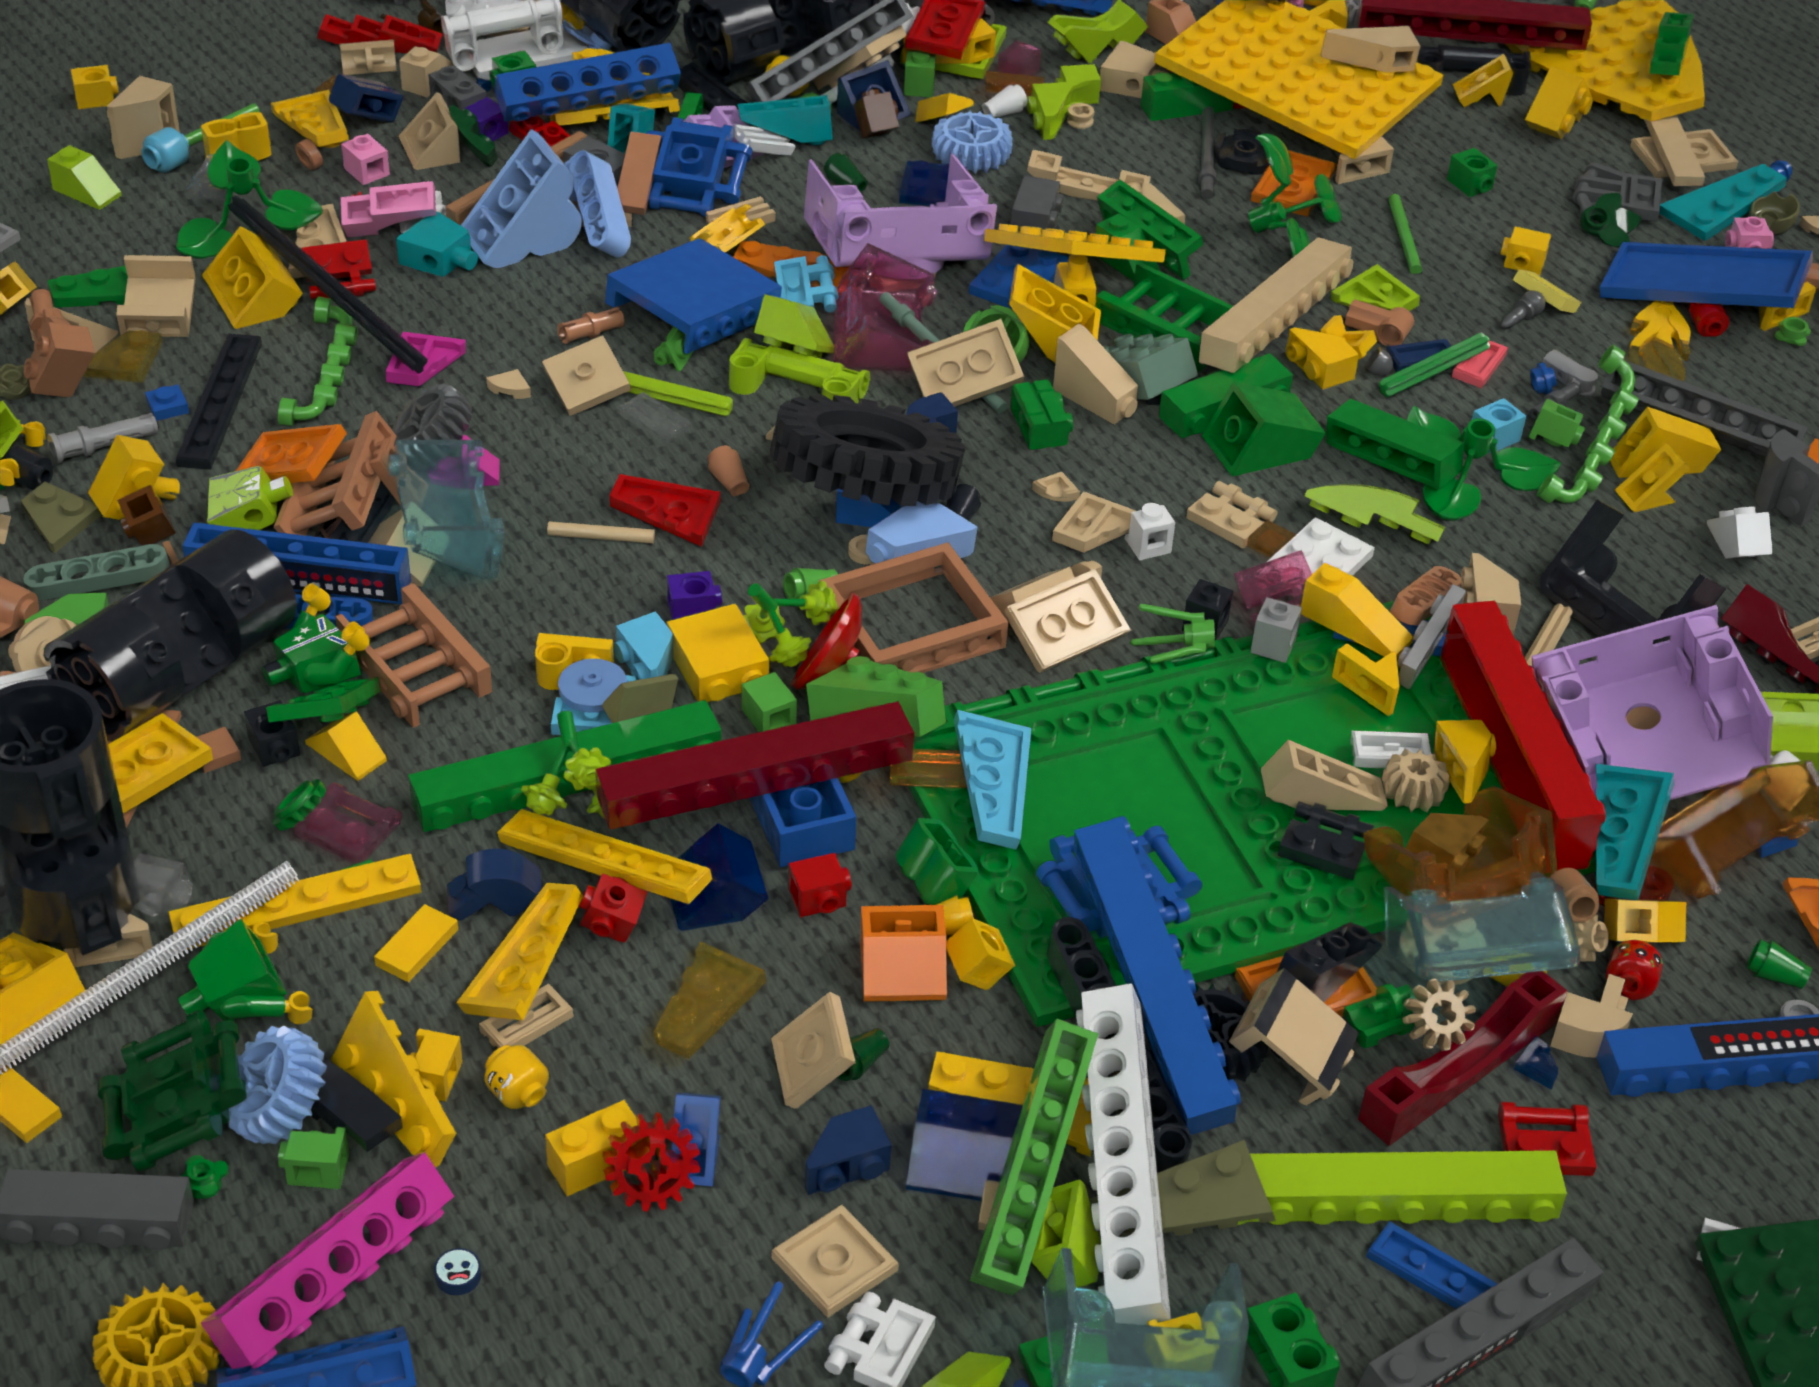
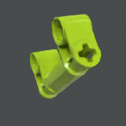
(753, 363)

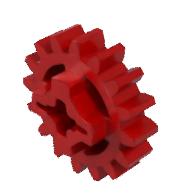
(668, 1166)

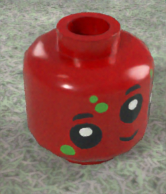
(1639, 966)

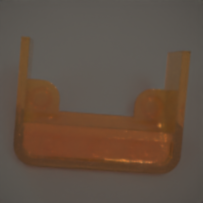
(1735, 822)

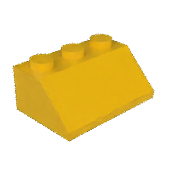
(251, 281)

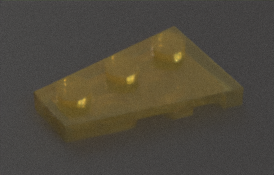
(707, 999)

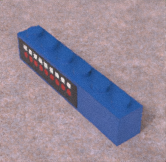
(334, 565)
(1710, 1055)

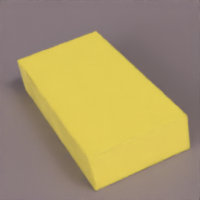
(1551, 293)

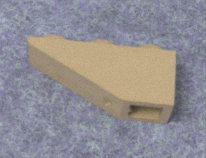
(1374, 48)

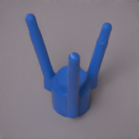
(746, 1358)

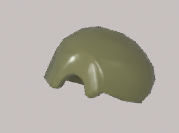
(1778, 211)

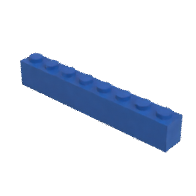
(1150, 962)

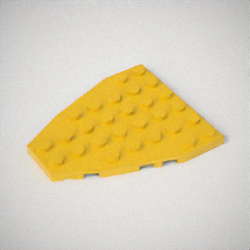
(1620, 58)

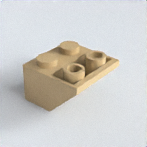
(139, 112)
(1489, 582)

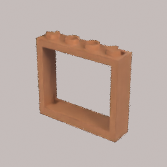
(938, 648)

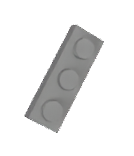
(1428, 636)

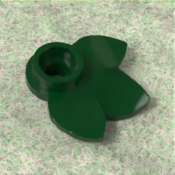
(1613, 220)

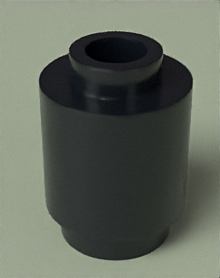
(33, 467)

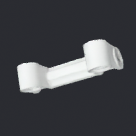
(542, 17)

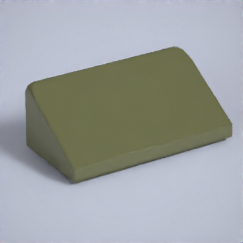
(641, 697)

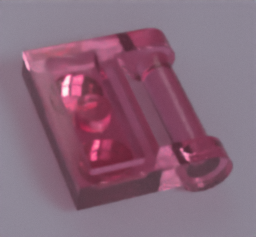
(342, 833)

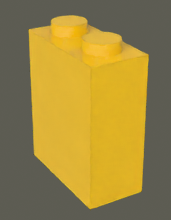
(717, 652)

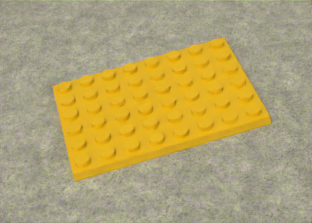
(1273, 65)

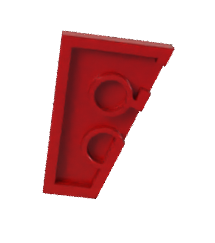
(669, 506)

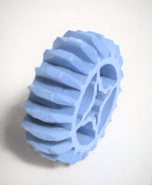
(974, 139)
(281, 1084)

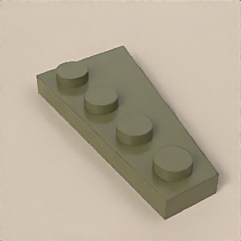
(1209, 1192)

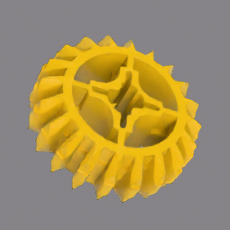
(137, 1332)

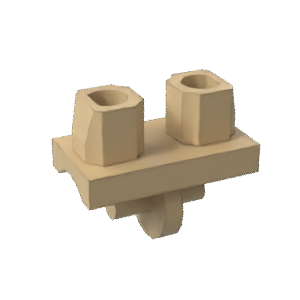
(368, 57)

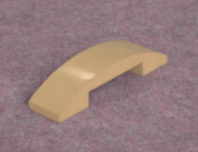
(1076, 182)

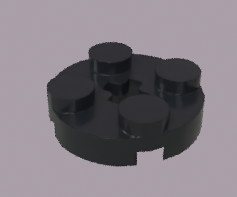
(1241, 152)

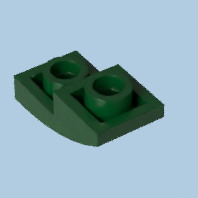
(469, 132)

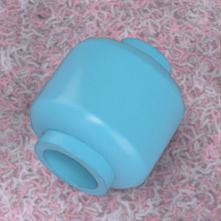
(165, 150)

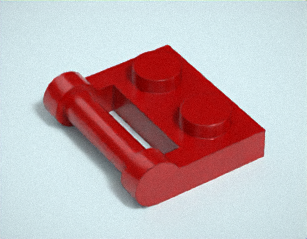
(1572, 1147)

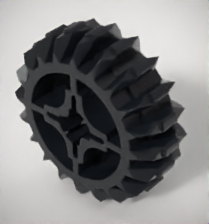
(1225, 1014)

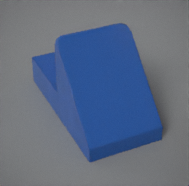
(701, 1117)

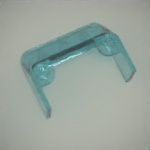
(1482, 934)
(1097, 1352)

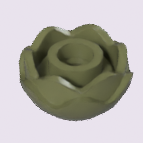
(13, 382)

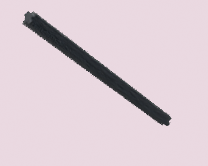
(328, 284)

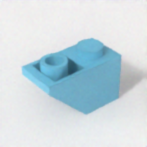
(645, 646)

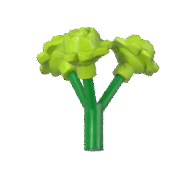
(768, 623)
(581, 772)

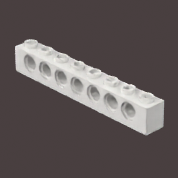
(1146, 1294)

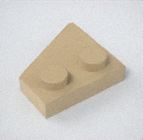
(1092, 523)

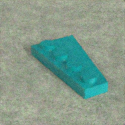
(1717, 204)
(1634, 815)

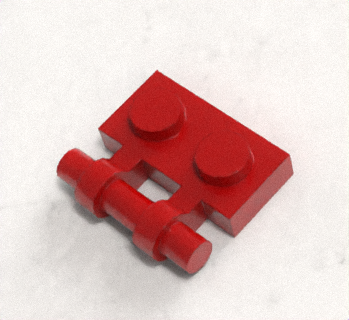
(342, 261)

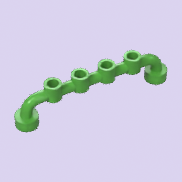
(331, 373)
(1610, 427)

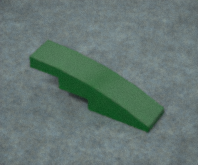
(1671, 43)

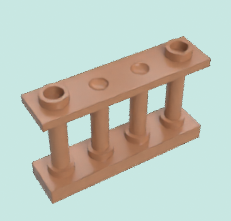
(350, 496)
(432, 630)

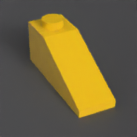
(1352, 610)
(1466, 751)

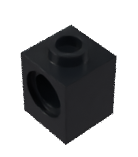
(1212, 601)
(271, 740)

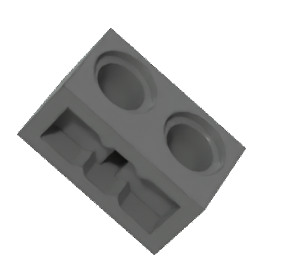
(455, 87)

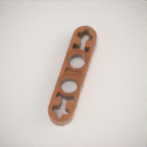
(1416, 600)

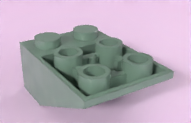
(1154, 362)

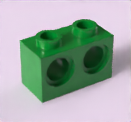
(1284, 1352)

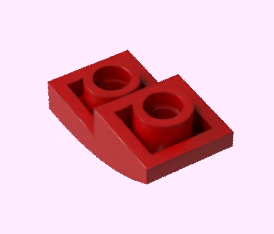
(550, 132)

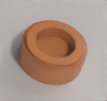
(309, 154)

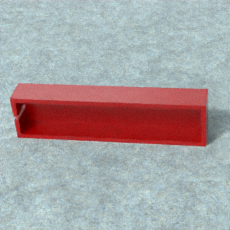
(1530, 743)

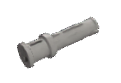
(86, 440)

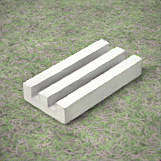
(763, 140)
(1375, 748)

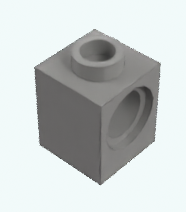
(1276, 629)

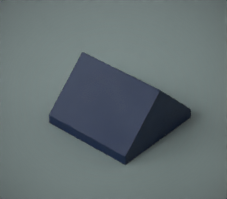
(873, 77)

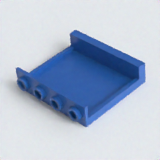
(694, 291)

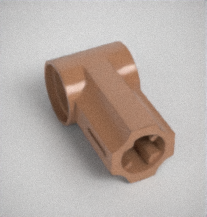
(1389, 326)

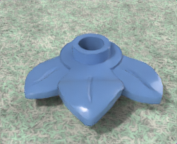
(588, 36)

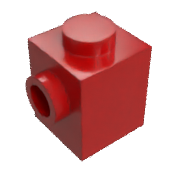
(818, 884)

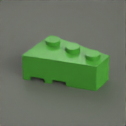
(870, 684)

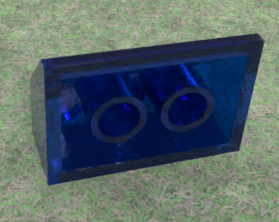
(960, 1143)

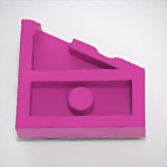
(437, 349)

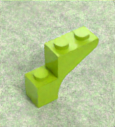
(1091, 35)
(1051, 100)

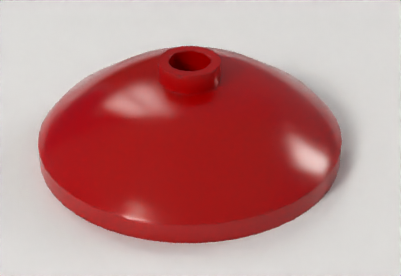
(834, 643)

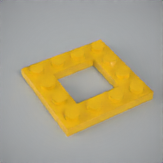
(1074, 243)

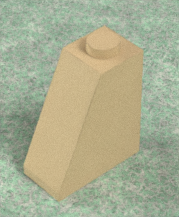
(1093, 376)

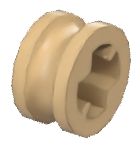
(1080, 115)

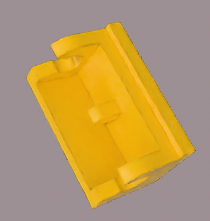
(729, 228)

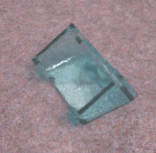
(447, 504)

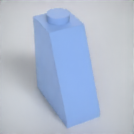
(918, 529)

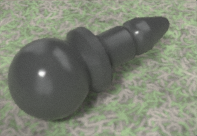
(1529, 305)

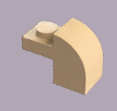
(1585, 1020)

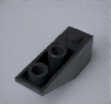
(1330, 958)

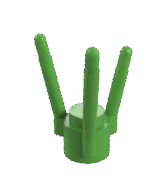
(1197, 635)

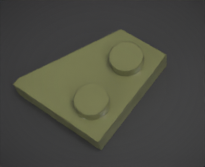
(58, 514)

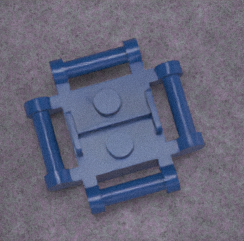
(693, 164)
(1073, 894)

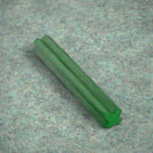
(1434, 365)

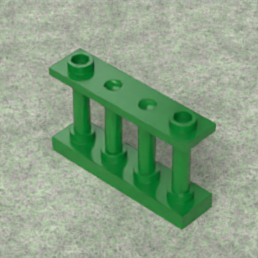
(1169, 292)

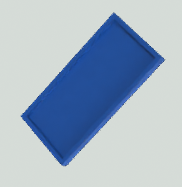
(1707, 274)

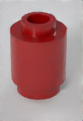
(1709, 318)

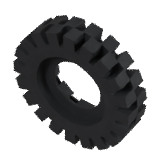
(867, 450)

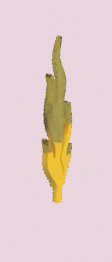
(1658, 325)

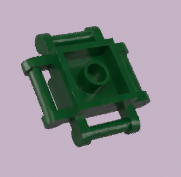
(174, 1096)

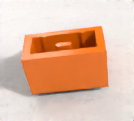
(903, 953)

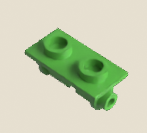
(672, 350)

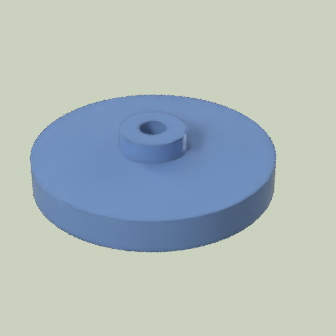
(589, 684)

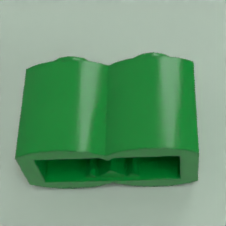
(935, 861)

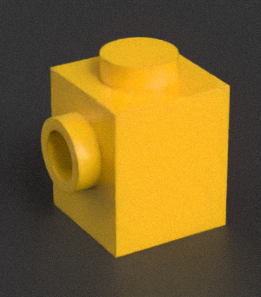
(1526, 250)

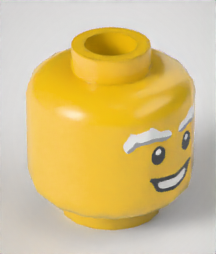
(516, 1076)

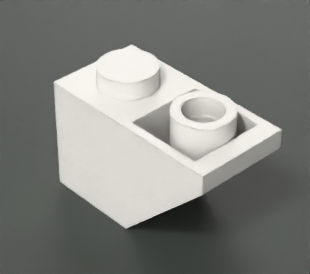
(1742, 532)

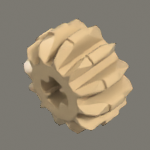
(1415, 780)
(1451, 1008)

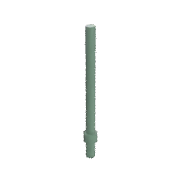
(906, 318)

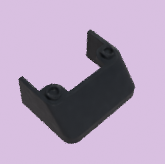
(1581, 577)

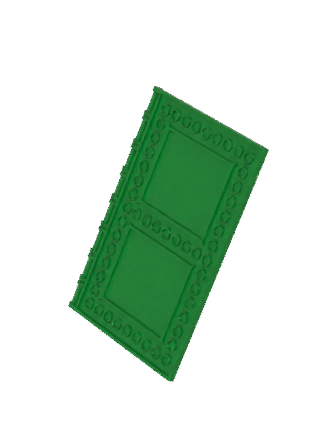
(1188, 757)

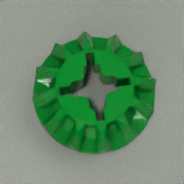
(298, 804)

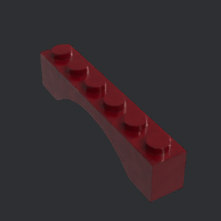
(1766, 624)
(1417, 1091)

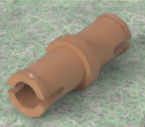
(590, 325)

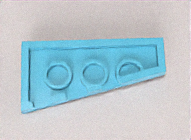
(995, 775)

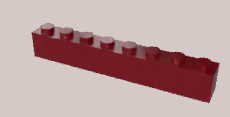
(1483, 21)
(753, 765)

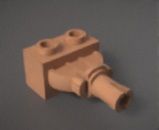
(59, 349)

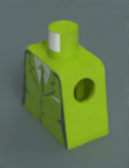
(246, 498)

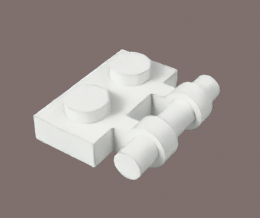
(893, 1348)

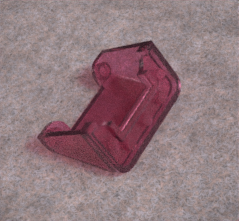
(864, 327)

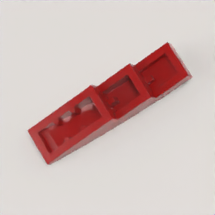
(403, 33)

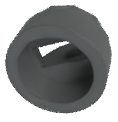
(1380, 362)

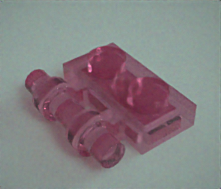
(1274, 580)

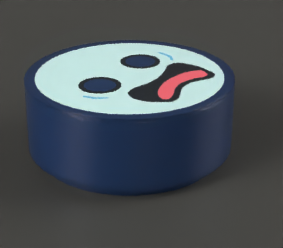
(457, 1271)

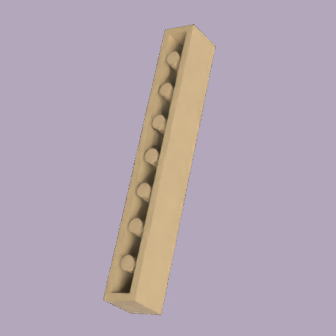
(1275, 305)

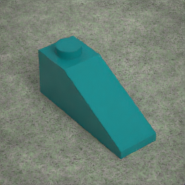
(797, 118)

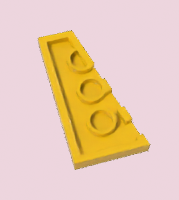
(591, 112)
(313, 118)
(521, 961)
(377, 1060)
(1000, 1083)

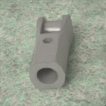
(1569, 371)

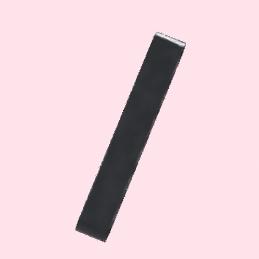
(1085, 960)

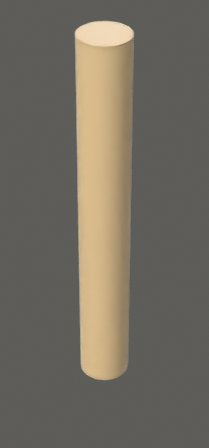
(601, 532)

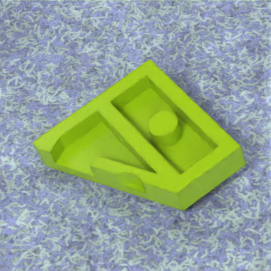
(1378, 289)

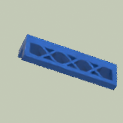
(361, 1361)

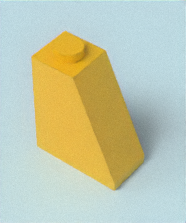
(1655, 428)

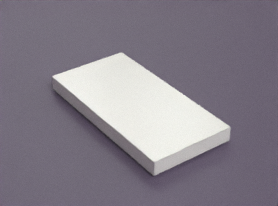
(522, 41)

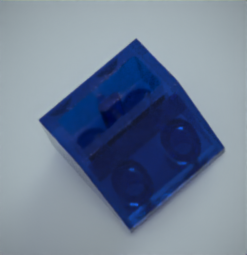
(735, 883)

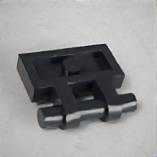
(1322, 848)

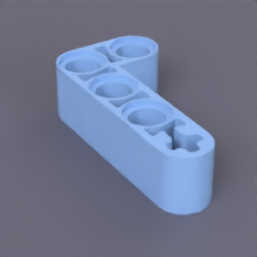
(599, 203)

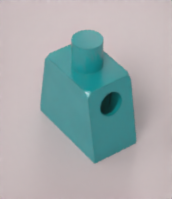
(627, 119)
(436, 246)

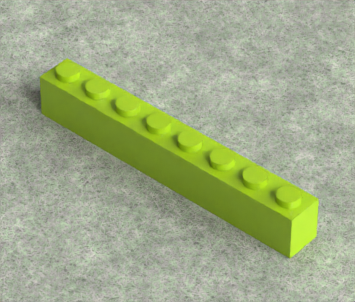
(1411, 1186)

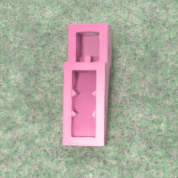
(386, 206)

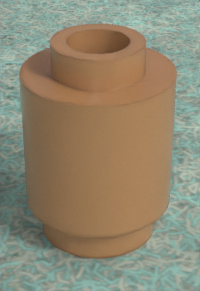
(1580, 895)

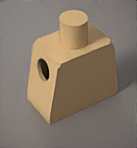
(1125, 69)

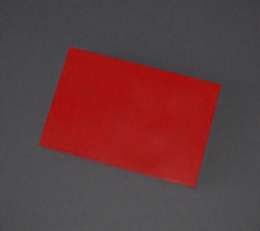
(945, 26)

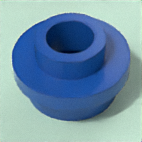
(1543, 378)

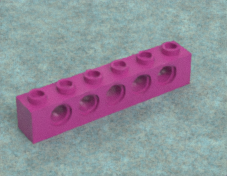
(236, 1324)

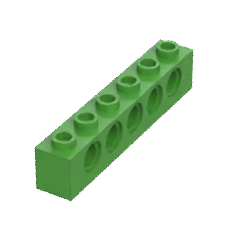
(1034, 1158)

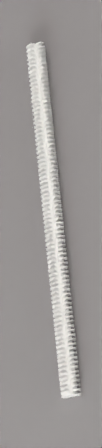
(145, 964)

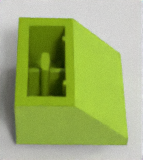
(790, 323)

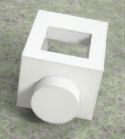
(1151, 523)

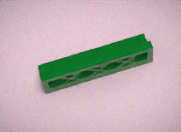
(1155, 223)

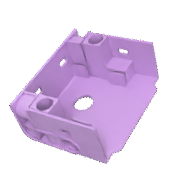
(913, 233)
(1708, 702)

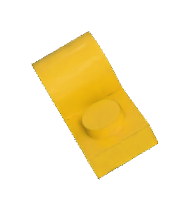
(557, 652)

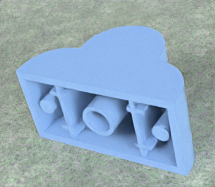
(525, 207)

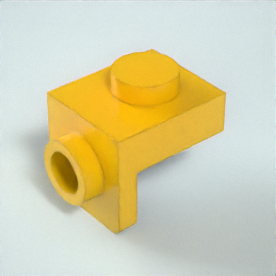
(1359, 340)

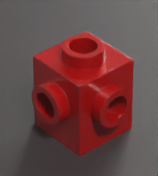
(612, 907)

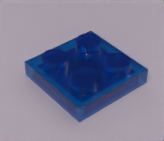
(924, 183)

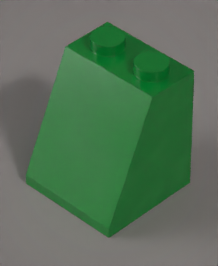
(1261, 429)

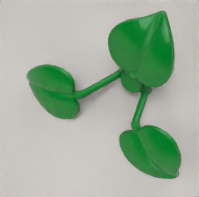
(239, 173)
(1271, 214)
(1520, 467)

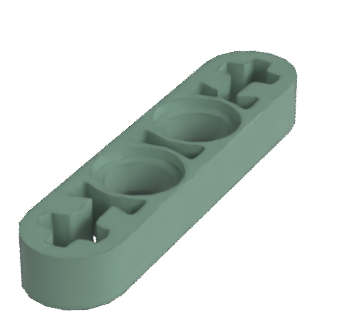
(46, 581)

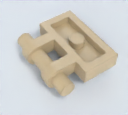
(1226, 520)

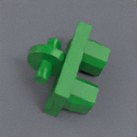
(1380, 1014)

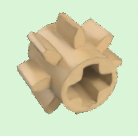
(1591, 937)

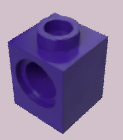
(489, 118)
(692, 594)

